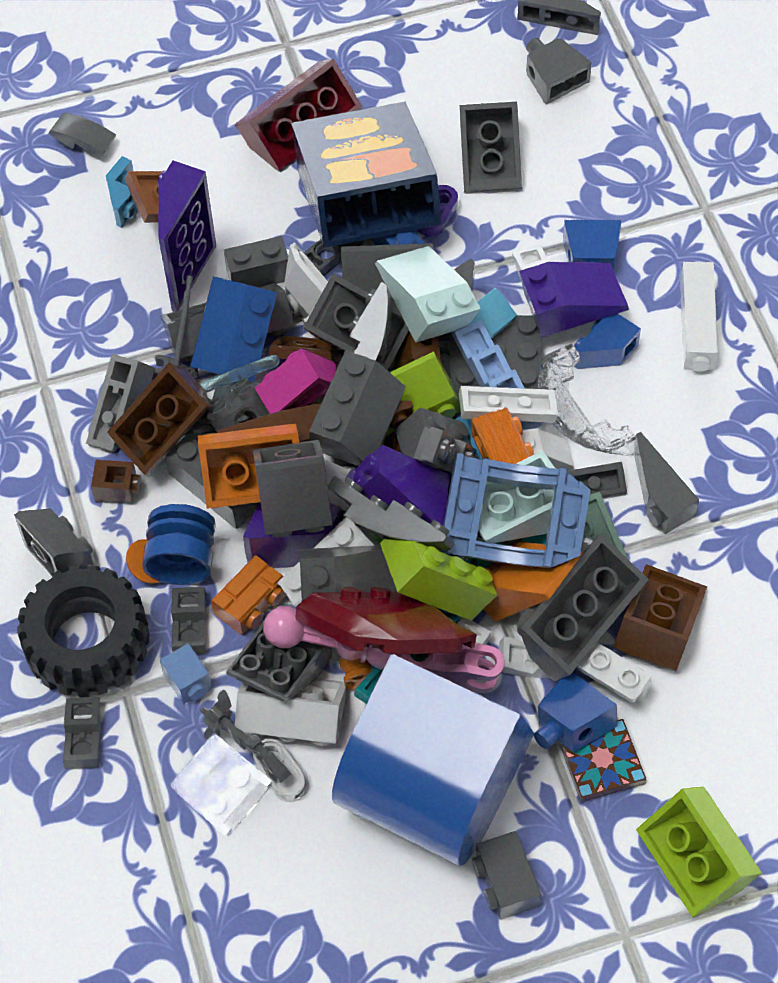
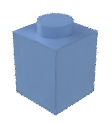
(186, 674)

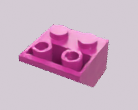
(296, 381)

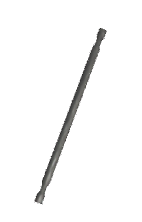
(183, 321)

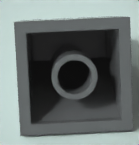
(292, 488)

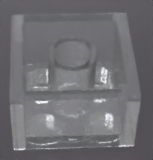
(221, 784)

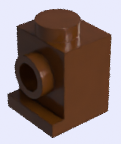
(115, 481)

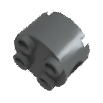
(226, 410)

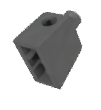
(556, 68)

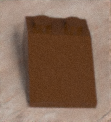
(660, 618)

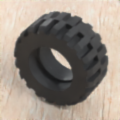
(71, 595)

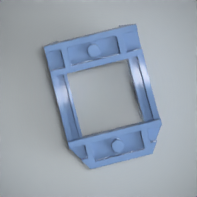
(466, 502)

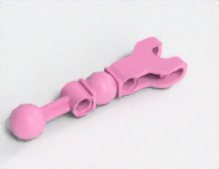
(459, 667)

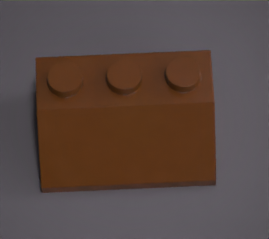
(160, 417)

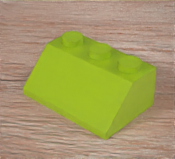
(428, 387)
(438, 578)
(698, 850)

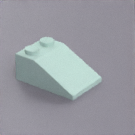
(428, 293)
(515, 510)

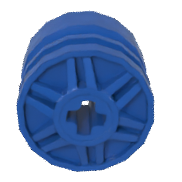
(179, 544)

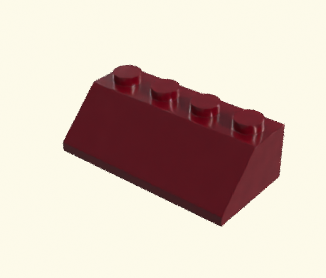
(312, 95)

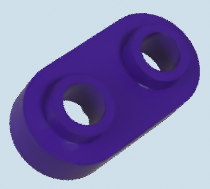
(446, 195)

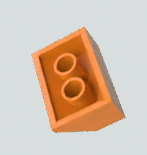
(230, 465)

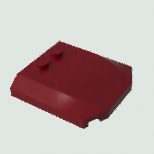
(383, 620)

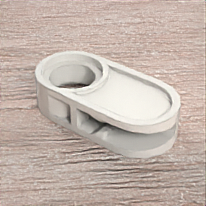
(292, 787)

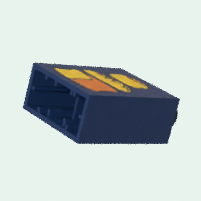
(366, 174)

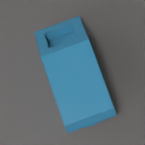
(120, 195)

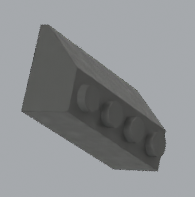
(279, 322)
(581, 608)

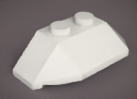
(302, 282)

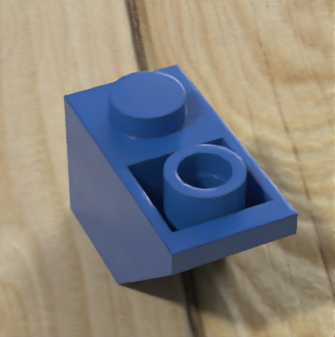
(608, 343)

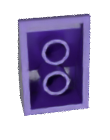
(571, 294)

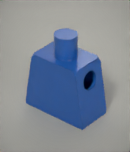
(591, 240)
(574, 714)

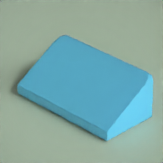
(494, 312)

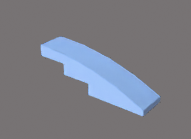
(488, 361)

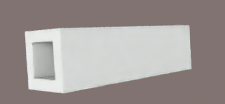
(698, 316)

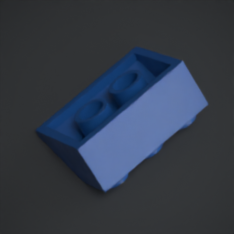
(232, 326)

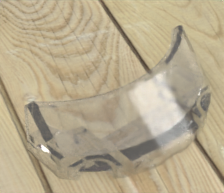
(571, 421)

